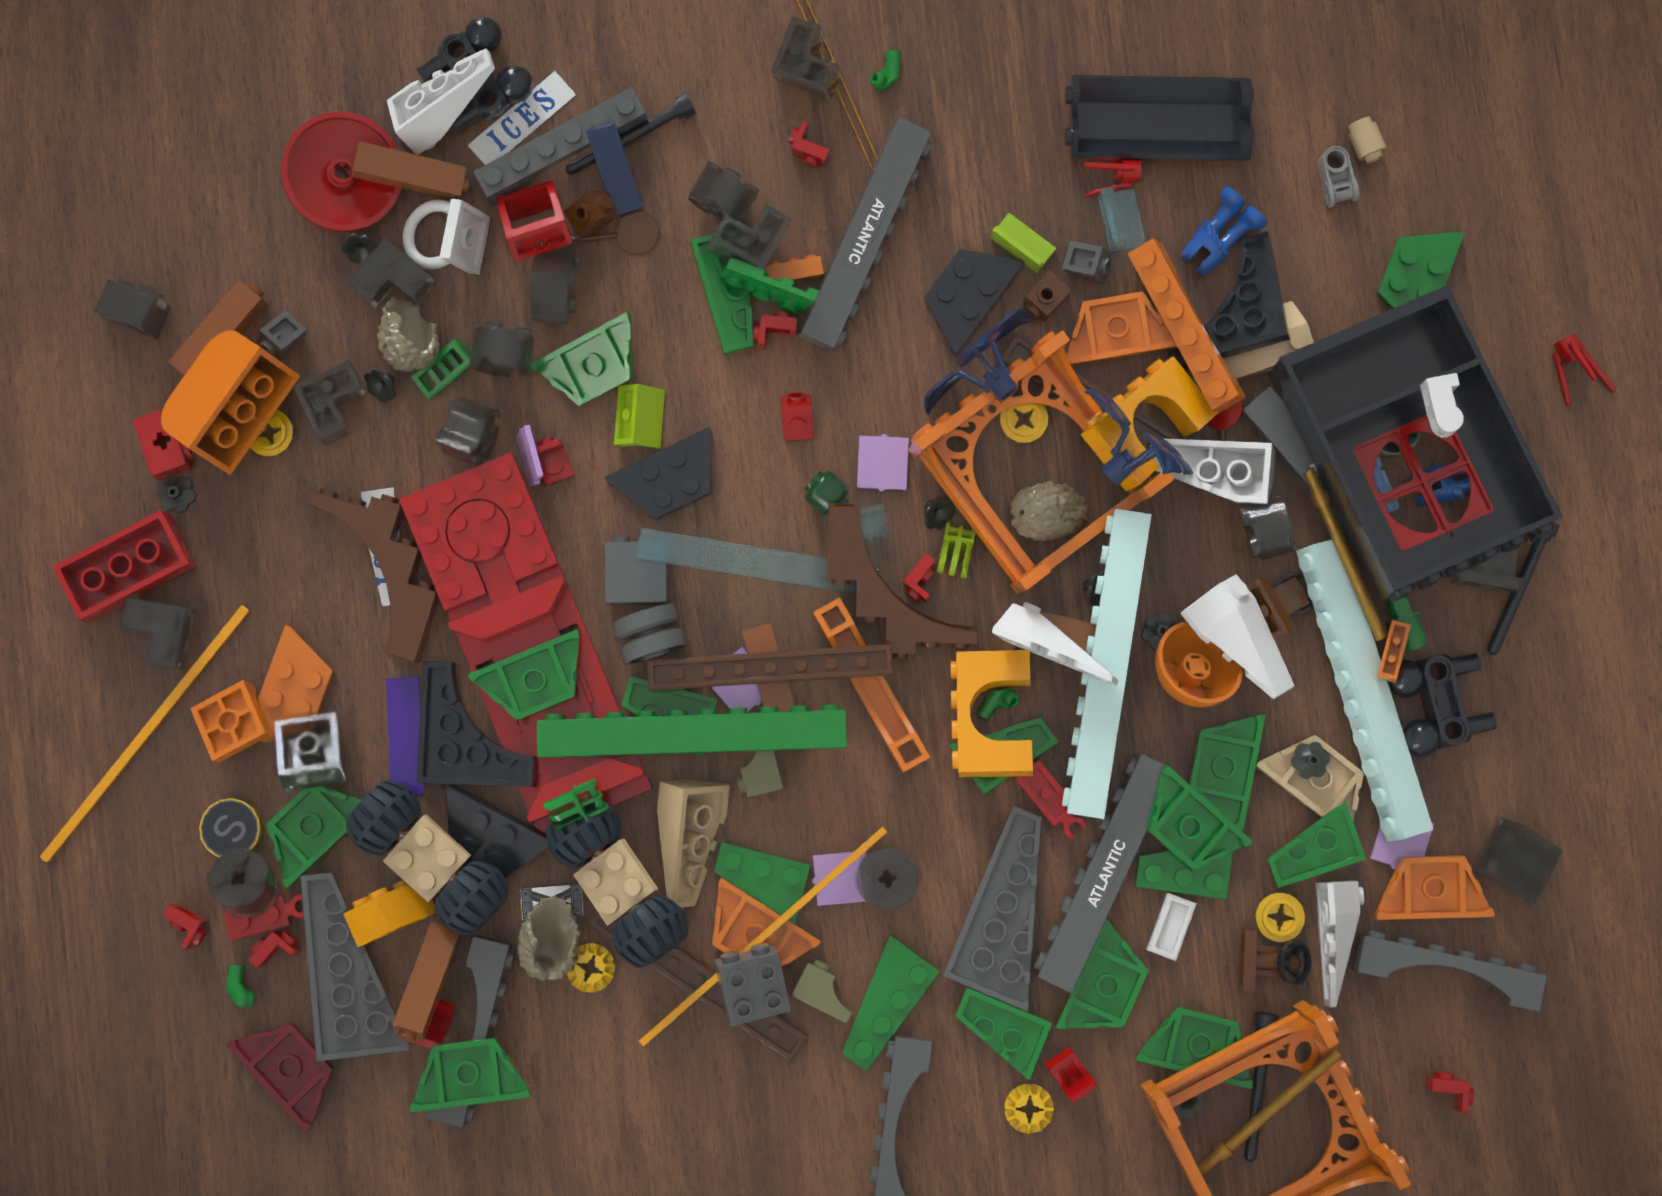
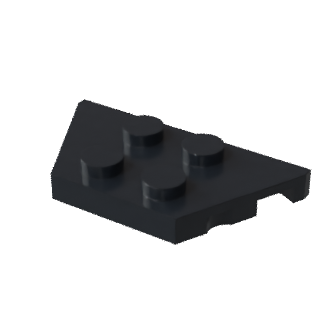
(968, 293)
(668, 477)
(491, 833)

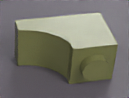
(760, 775)
(817, 990)

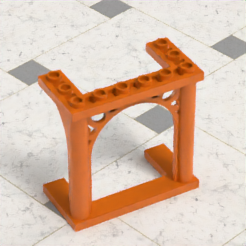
(930, 445)
(1363, 1165)

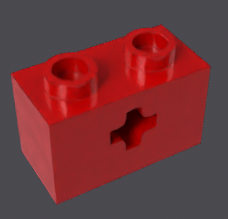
(161, 461)

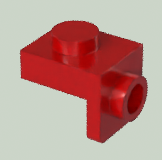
(808, 152)
(778, 324)
(797, 416)
(267, 947)
(439, 1025)
(1071, 1075)
(1447, 1083)

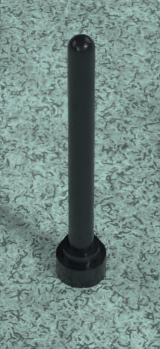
(680, 108)
(1516, 597)
(1261, 1020)

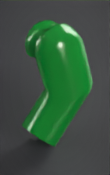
(889, 74)
(997, 699)
(235, 988)

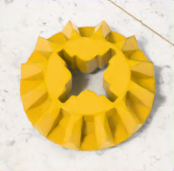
(1024, 434)
(281, 439)
(1290, 907)
(603, 961)
(1019, 1097)

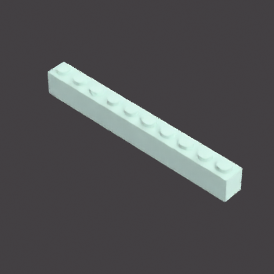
(1111, 649)
(1365, 697)

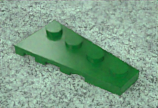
(727, 304)
(892, 994)

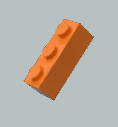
(797, 270)
(1394, 651)

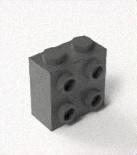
(630, 579)
(752, 984)

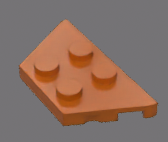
(1118, 329)
(294, 681)
(1433, 889)
(743, 918)

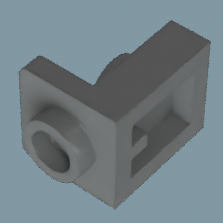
(1088, 261)
(281, 335)

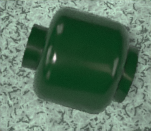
(825, 489)

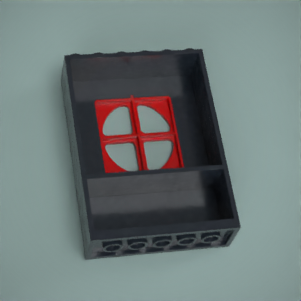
(1364, 392)

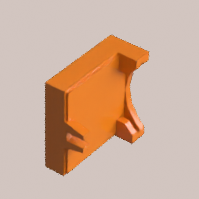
(231, 721)

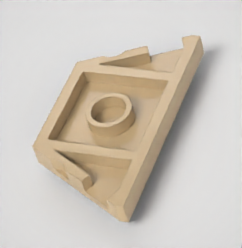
(1322, 793)

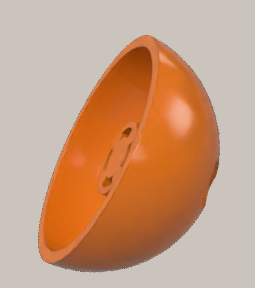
(1195, 670)

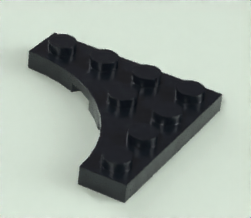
(1254, 310)
(454, 747)

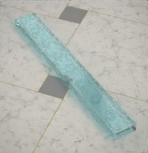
(736, 559)

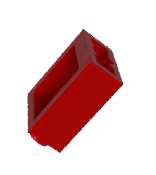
(551, 229)

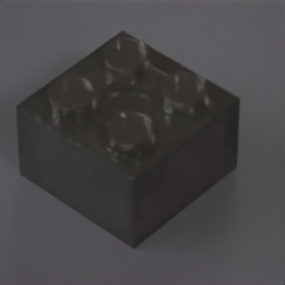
(310, 751)

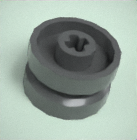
(650, 637)

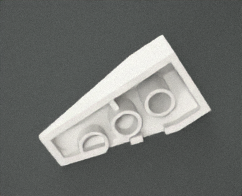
(428, 109)
(1228, 468)
(1236, 625)
(1035, 633)
(1337, 921)

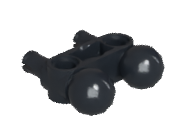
(512, 84)
(1440, 703)

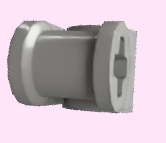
(1337, 183)

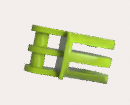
(957, 543)

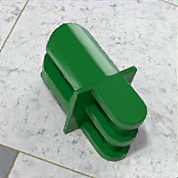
(1402, 612)
(572, 803)

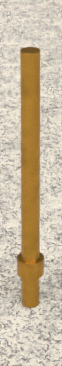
(1321, 500)
(1225, 1149)

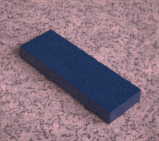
(614, 167)

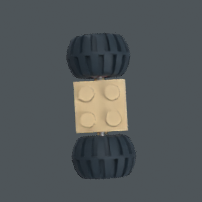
(427, 857)
(618, 885)

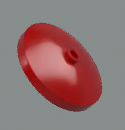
(310, 166)

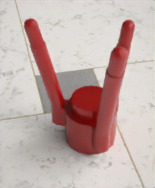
(1125, 170)
(1570, 351)

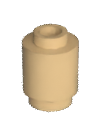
(1366, 140)

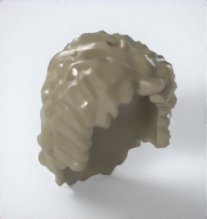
(406, 337)
(1048, 511)
(549, 940)

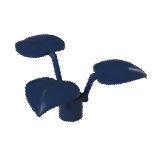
(996, 379)
(1125, 462)

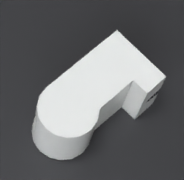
(1441, 405)

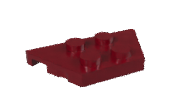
(287, 1069)

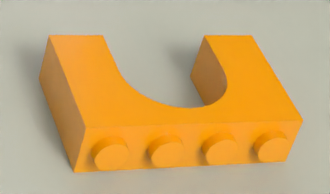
(1165, 387)
(976, 674)

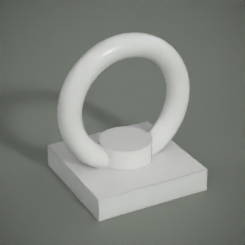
(462, 240)

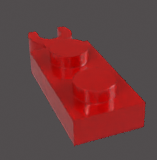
(1048, 797)
(274, 918)

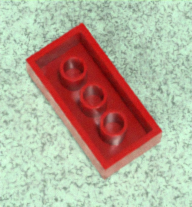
(124, 566)

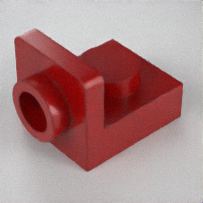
(554, 461)
(921, 573)
(184, 919)

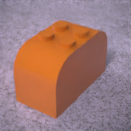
(226, 399)

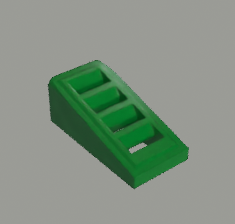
(460, 369)

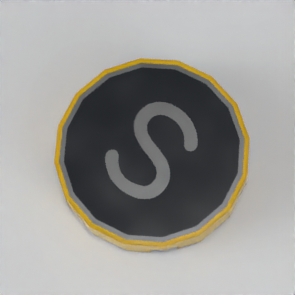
(230, 825)

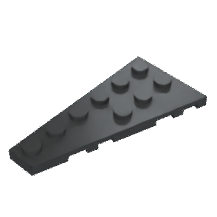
(999, 927)
(346, 994)

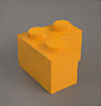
(386, 912)

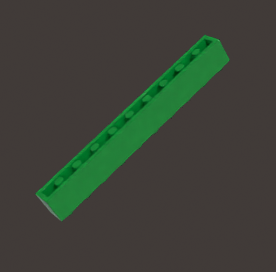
(691, 733)

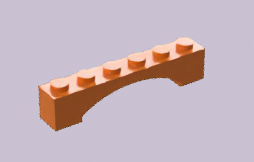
(1184, 325)
(874, 691)

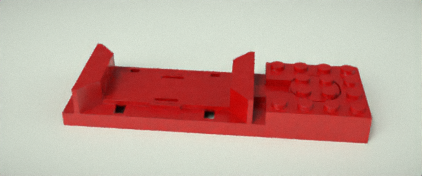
(507, 597)

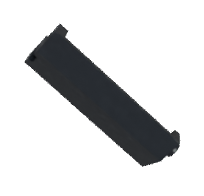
(1160, 117)

